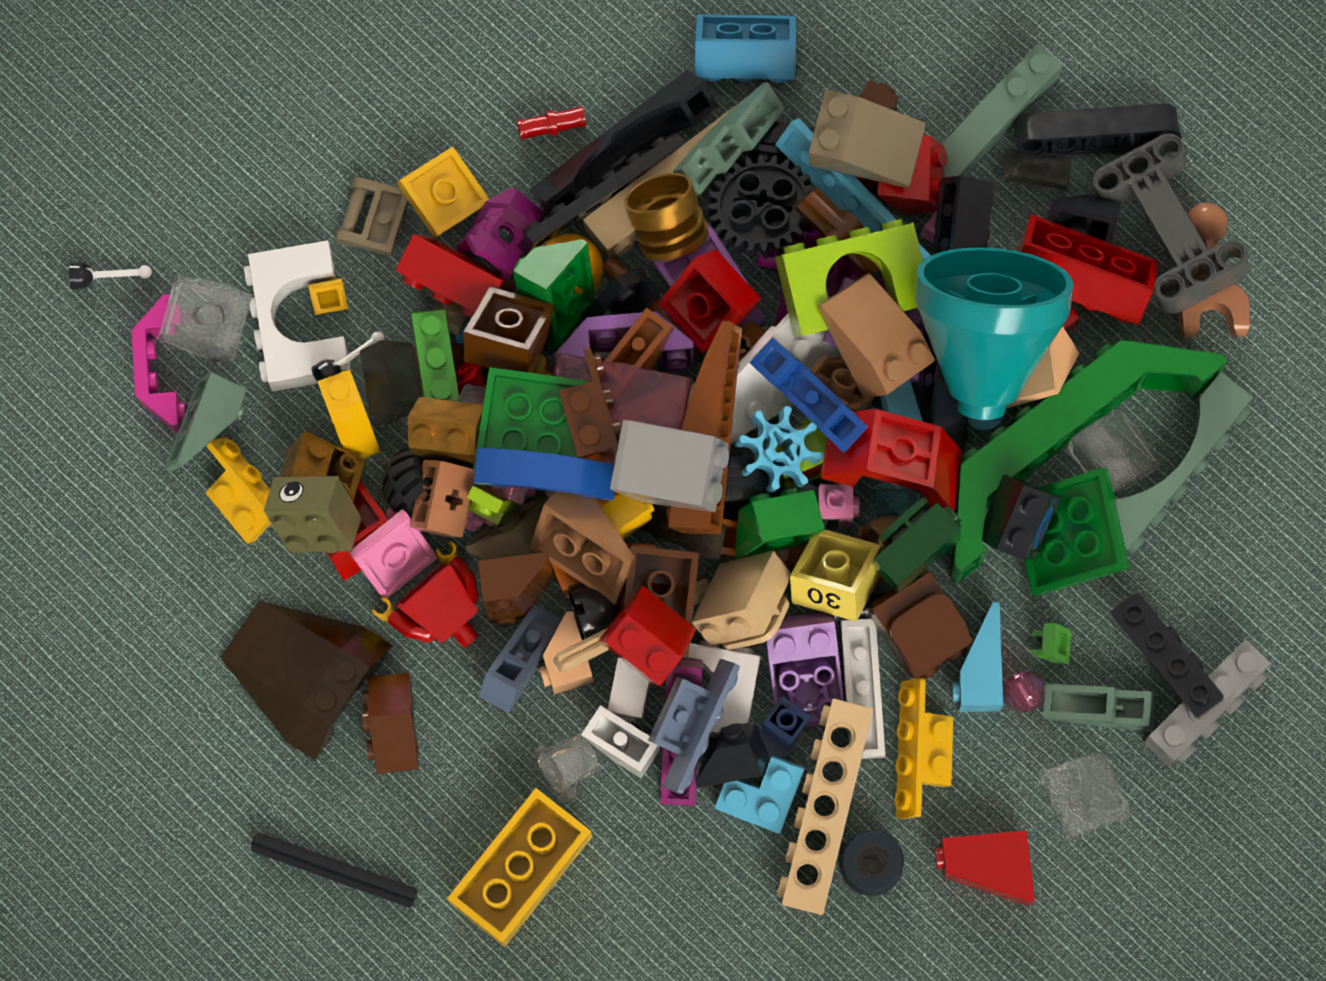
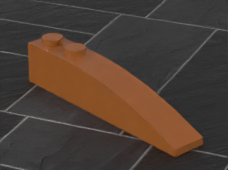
(711, 414)

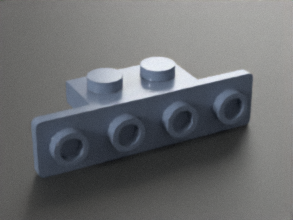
(688, 721)

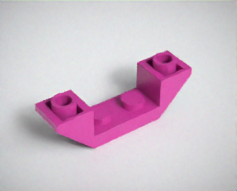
(167, 405)

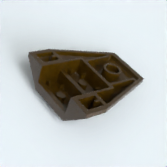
(302, 669)

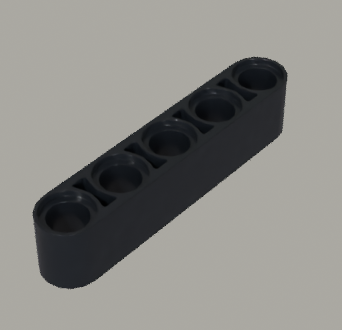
(1093, 129)

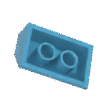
(745, 47)

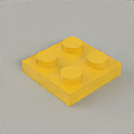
(443, 192)

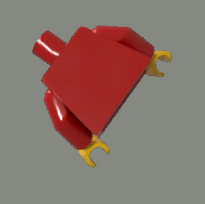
(438, 604)

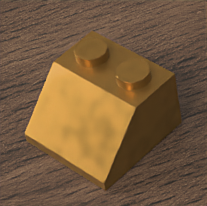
(444, 430)

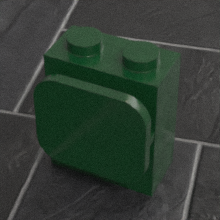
(916, 542)

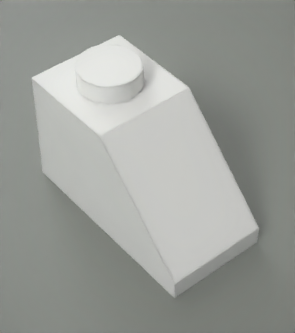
(620, 741)

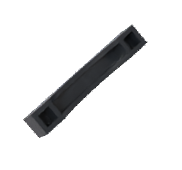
(668, 111)

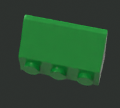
(551, 276)

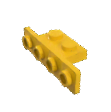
(239, 491)
(923, 749)

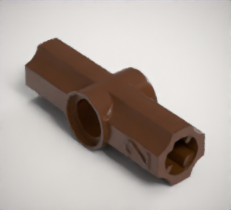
(830, 221)

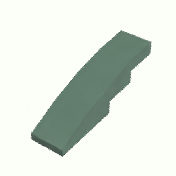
(730, 137)

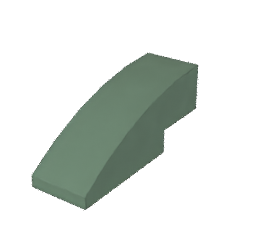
(1100, 706)

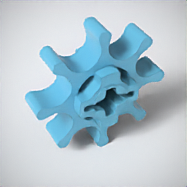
(780, 463)

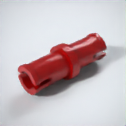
(551, 123)

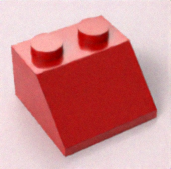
(925, 183)
(706, 296)
(649, 636)

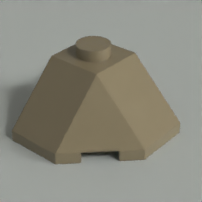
(510, 537)

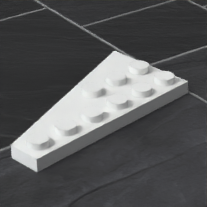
(755, 391)

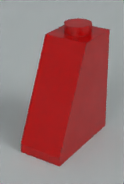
(990, 863)

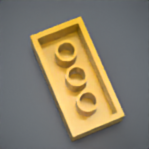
(520, 867)

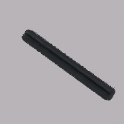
(334, 869)

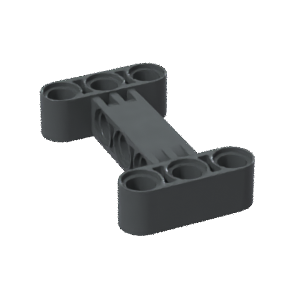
(1171, 223)

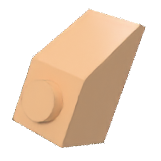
(564, 637)

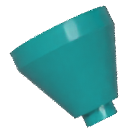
(990, 321)

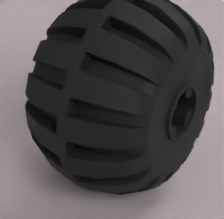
(404, 482)

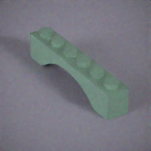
(1215, 414)

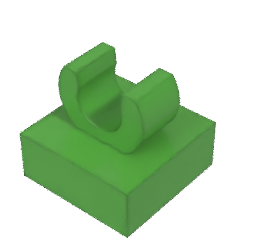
(1054, 644)

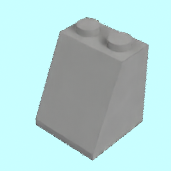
(669, 466)

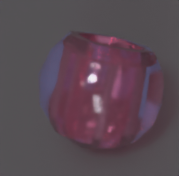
(1024, 691)

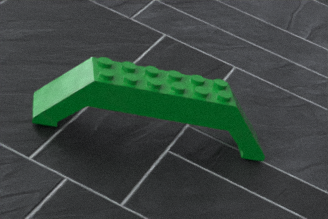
(1050, 425)

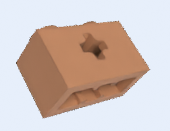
(440, 516)

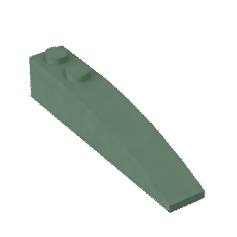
(999, 109)

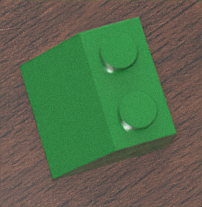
(777, 522)

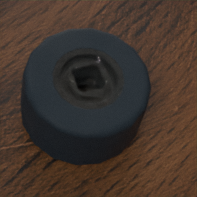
(864, 872)

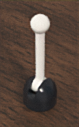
(82, 275)
(330, 367)

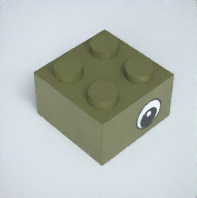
(312, 514)

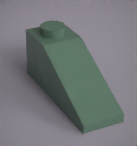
(210, 411)

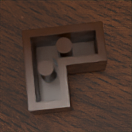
(390, 721)

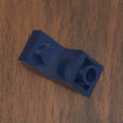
(782, 728)

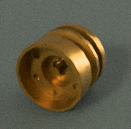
(666, 217)

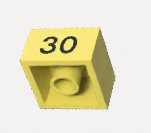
(835, 574)

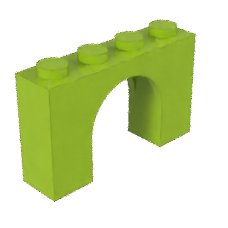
(805, 270)

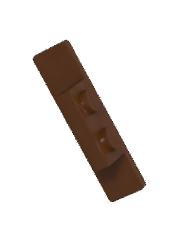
(589, 413)

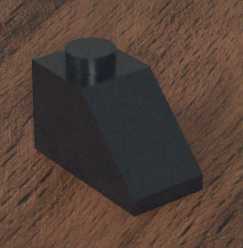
(733, 756)

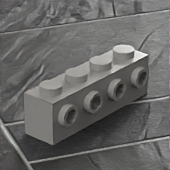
(1178, 732)

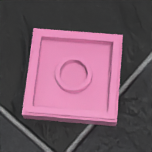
(393, 555)

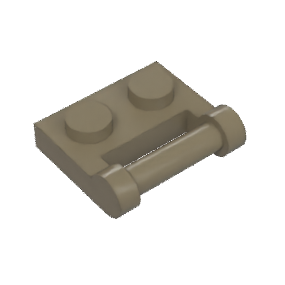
(382, 221)

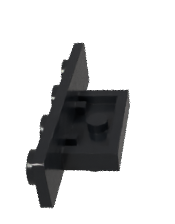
(1167, 655)

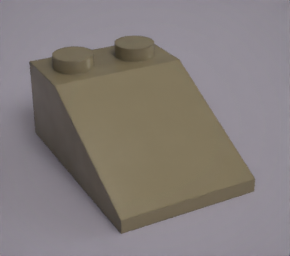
(865, 140)

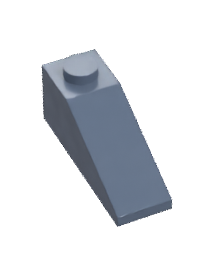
(519, 659)

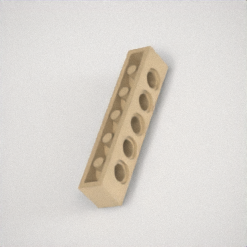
(856, 721)

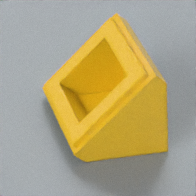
(328, 296)

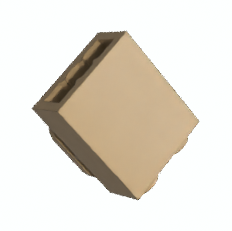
(744, 602)

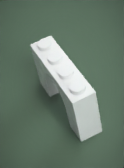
(274, 277)
(631, 689)

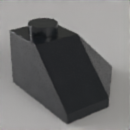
(1087, 215)

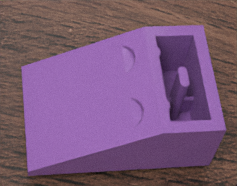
(805, 663)

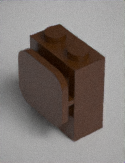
(920, 626)

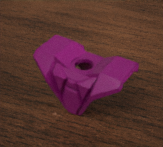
(507, 211)

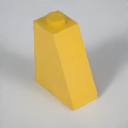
(349, 414)

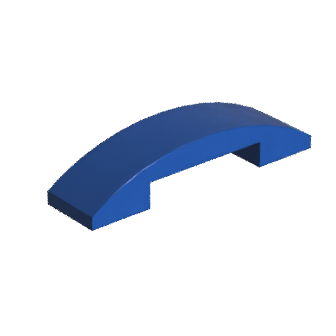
(809, 394)
(544, 472)

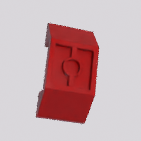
(898, 453)

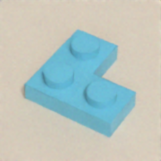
(763, 804)

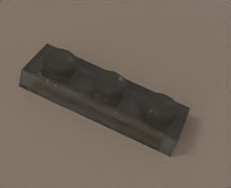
(705, 544)

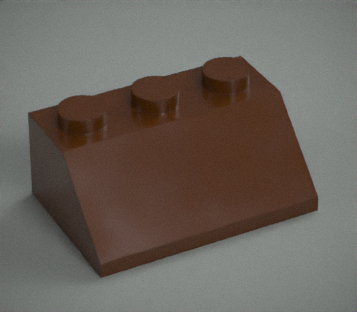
(513, 585)

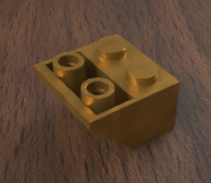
(317, 457)

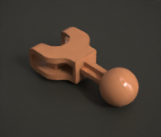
(1232, 301)

